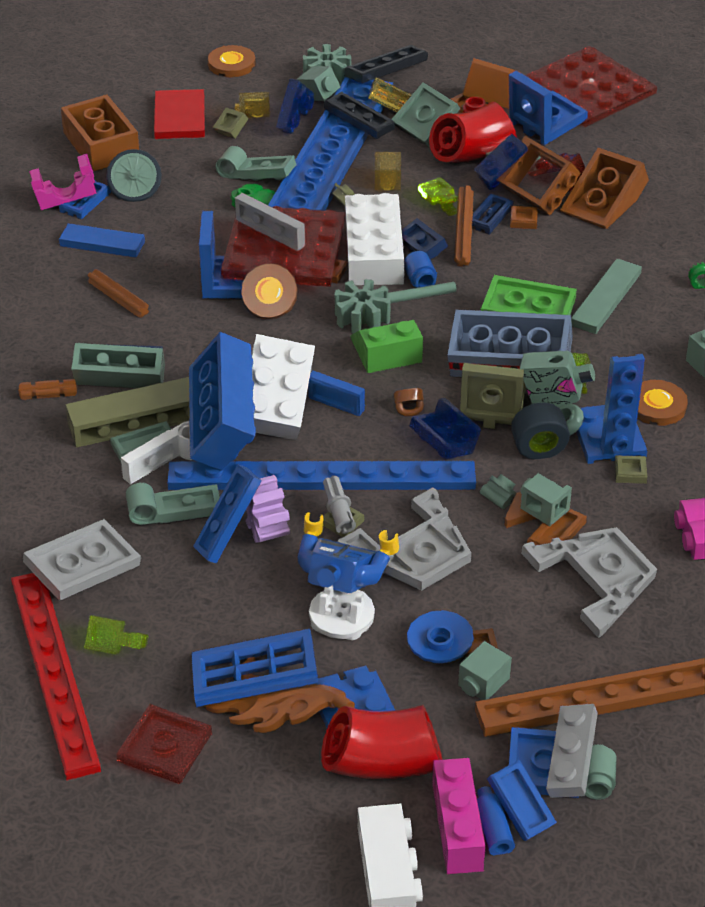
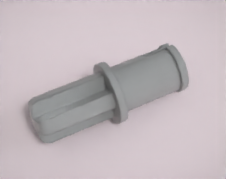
(339, 505)

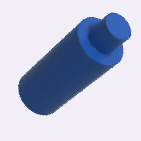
(494, 823)

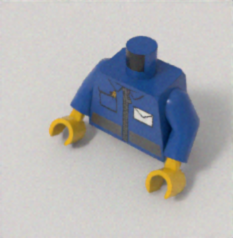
(342, 564)

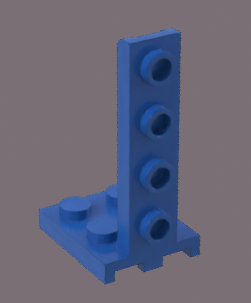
(613, 426)

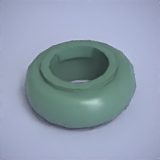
(575, 417)

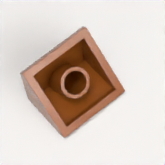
(488, 82)

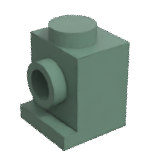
(545, 499)

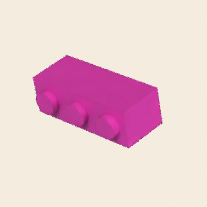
(458, 816)

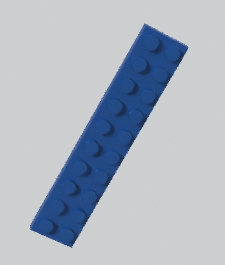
(325, 156)

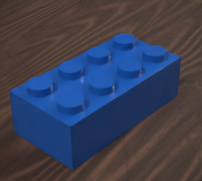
(221, 401)

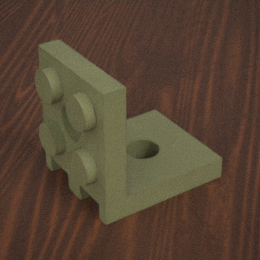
(483, 381)

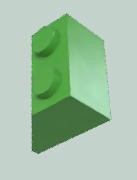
(389, 346)

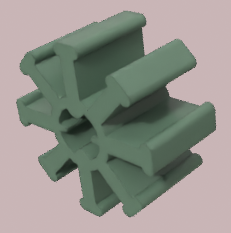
(337, 60)
(362, 306)

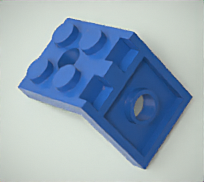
(541, 110)
(212, 284)

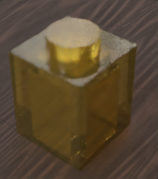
(387, 170)

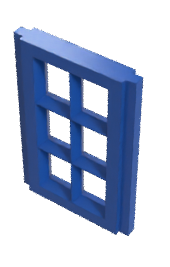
(257, 685)

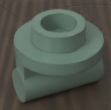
(499, 491)

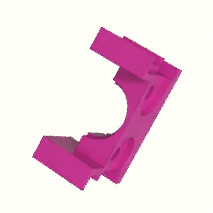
(51, 196)

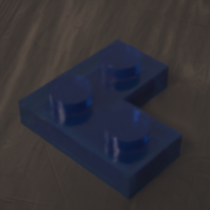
(297, 102)

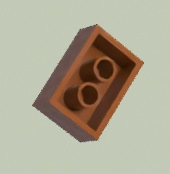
(98, 130)

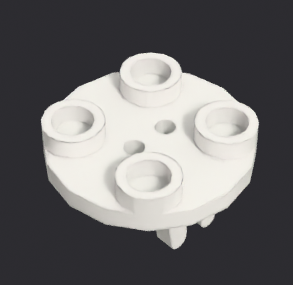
(341, 613)

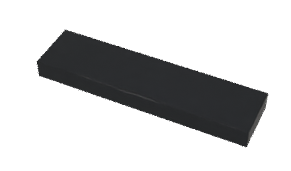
(385, 64)

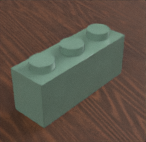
(117, 365)

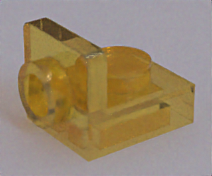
(254, 104)

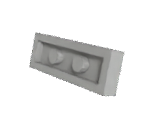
(270, 221)
(572, 751)

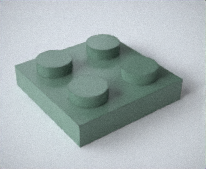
(422, 110)

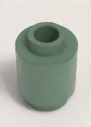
(601, 773)

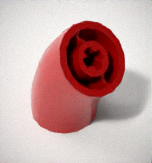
(469, 134)
(380, 743)

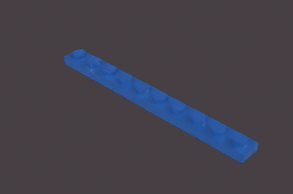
(352, 474)

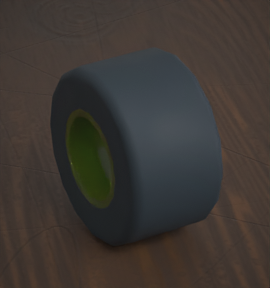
(540, 431)

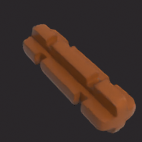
(47, 389)

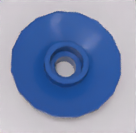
(440, 627)

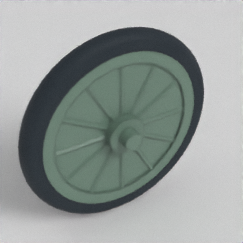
(133, 175)

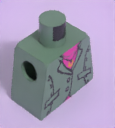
(554, 377)

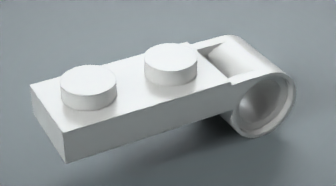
(157, 453)

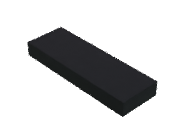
(359, 115)

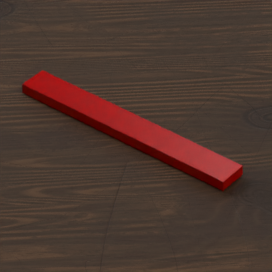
(56, 678)

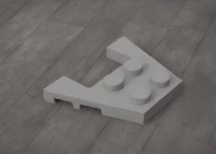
(425, 551)
(607, 564)

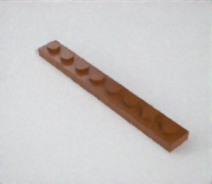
(606, 693)

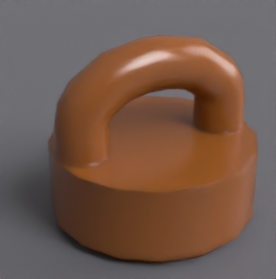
(405, 396)

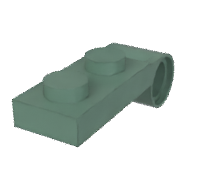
(236, 165)
(169, 506)

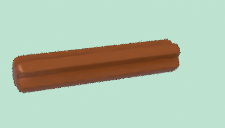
(118, 293)

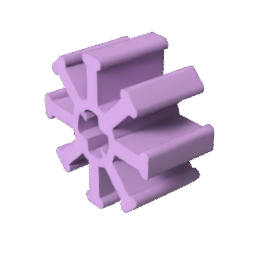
(266, 511)

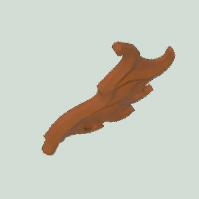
(279, 706)

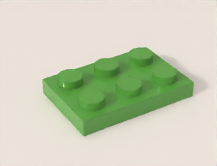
(526, 296)

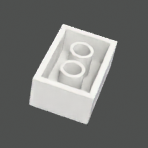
(280, 385)

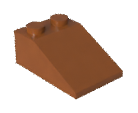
(606, 188)

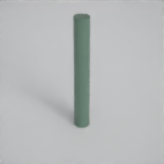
(422, 292)

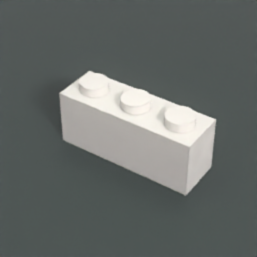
(387, 857)

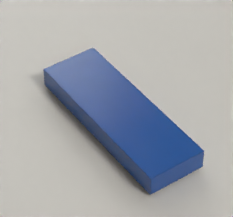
(102, 240)
(227, 513)

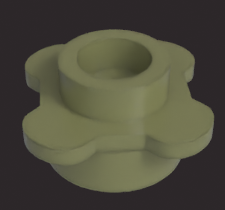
(341, 191)

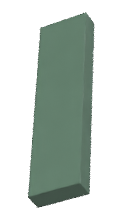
(606, 296)

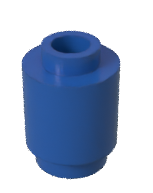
(420, 269)

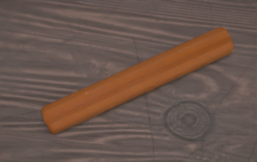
(464, 226)

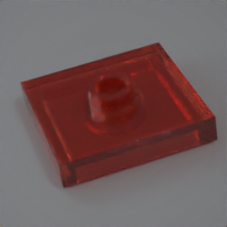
(164, 744)

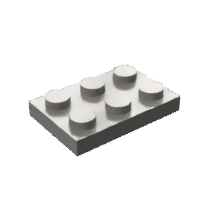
(81, 559)

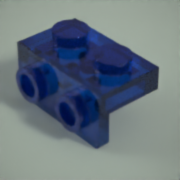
(500, 161)
(447, 430)

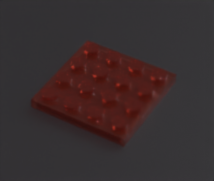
(612, 89)
(309, 266)

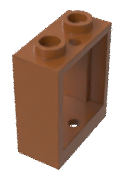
(553, 196)

